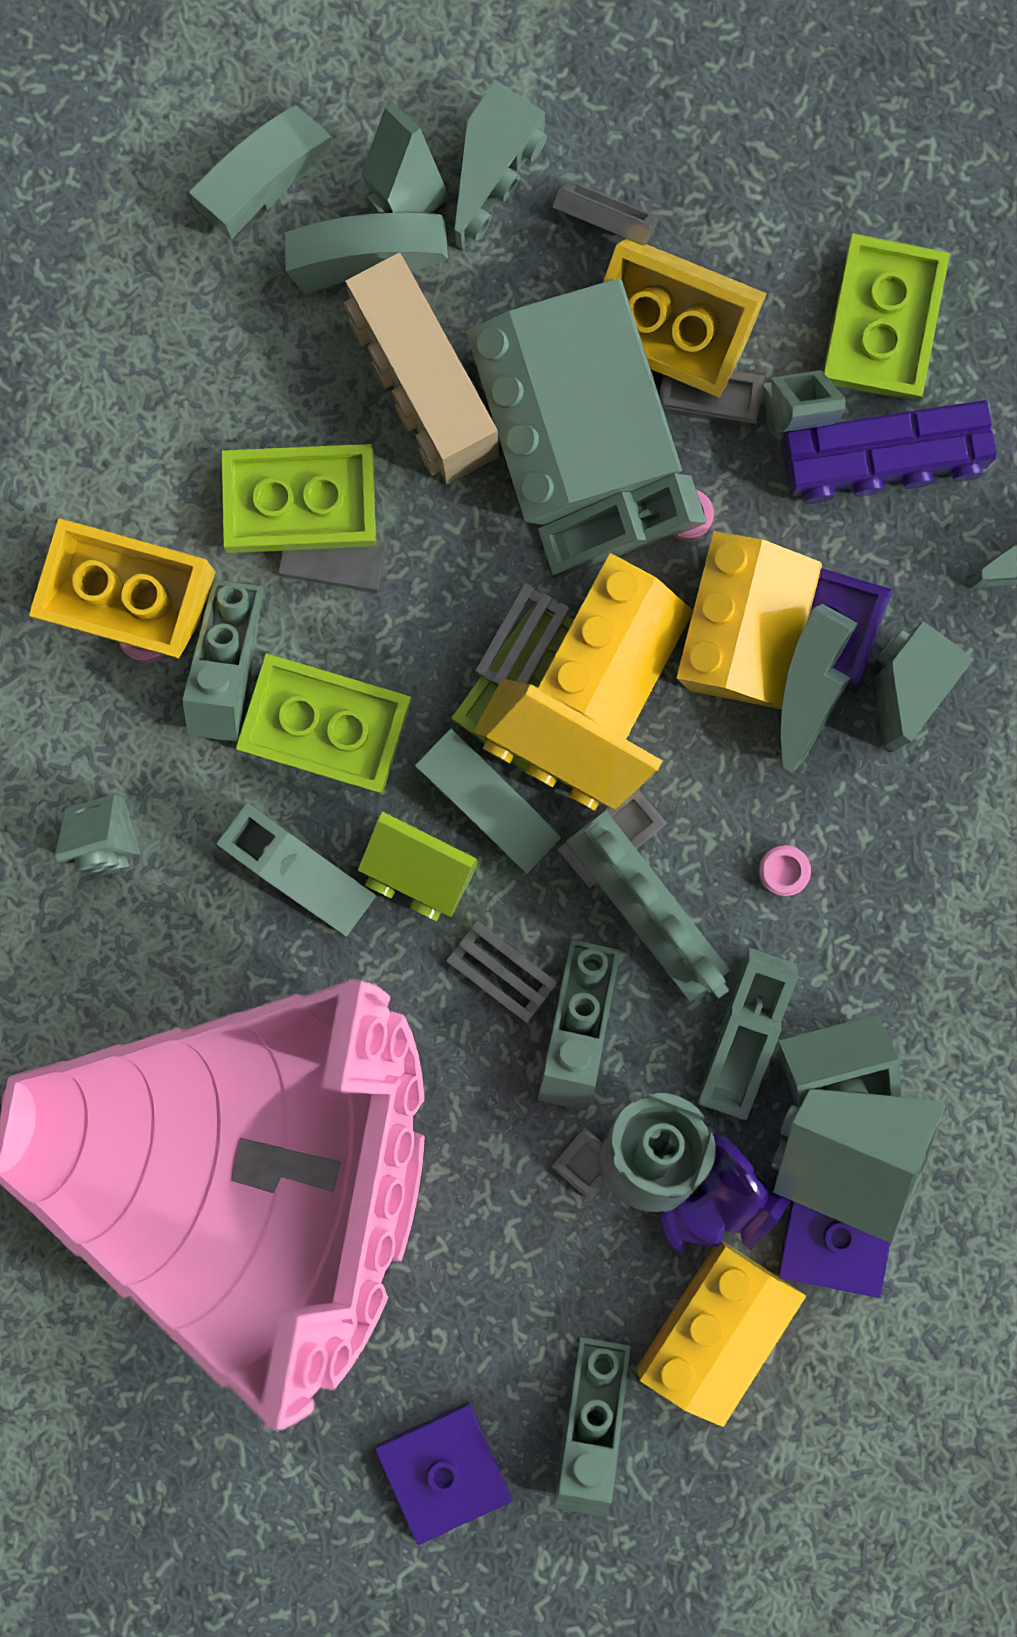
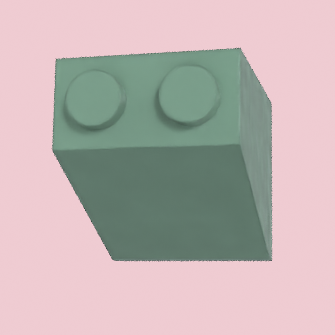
(856, 1156)

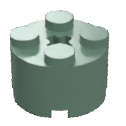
(682, 1160)

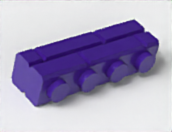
(889, 450)

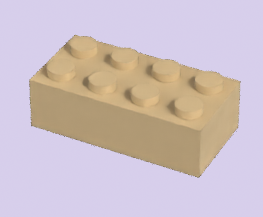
(422, 367)

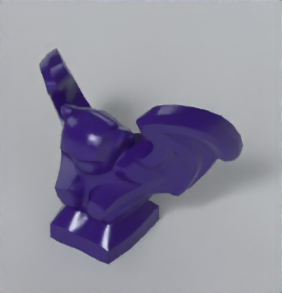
(730, 1202)

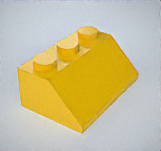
(685, 314)
(122, 589)
(747, 619)
(617, 646)
(563, 746)
(719, 1334)

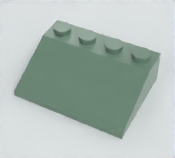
(573, 401)

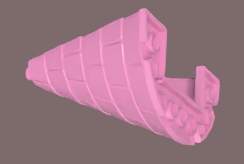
(137, 1163)

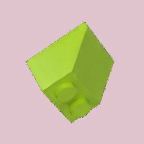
(417, 866)

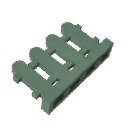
(648, 907)

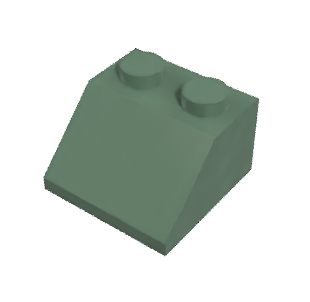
(914, 680)
(842, 1059)

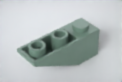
(497, 142)
(223, 662)
(97, 836)
(296, 869)
(579, 1025)
(592, 1428)

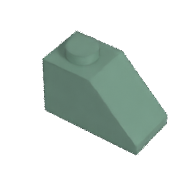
(401, 168)

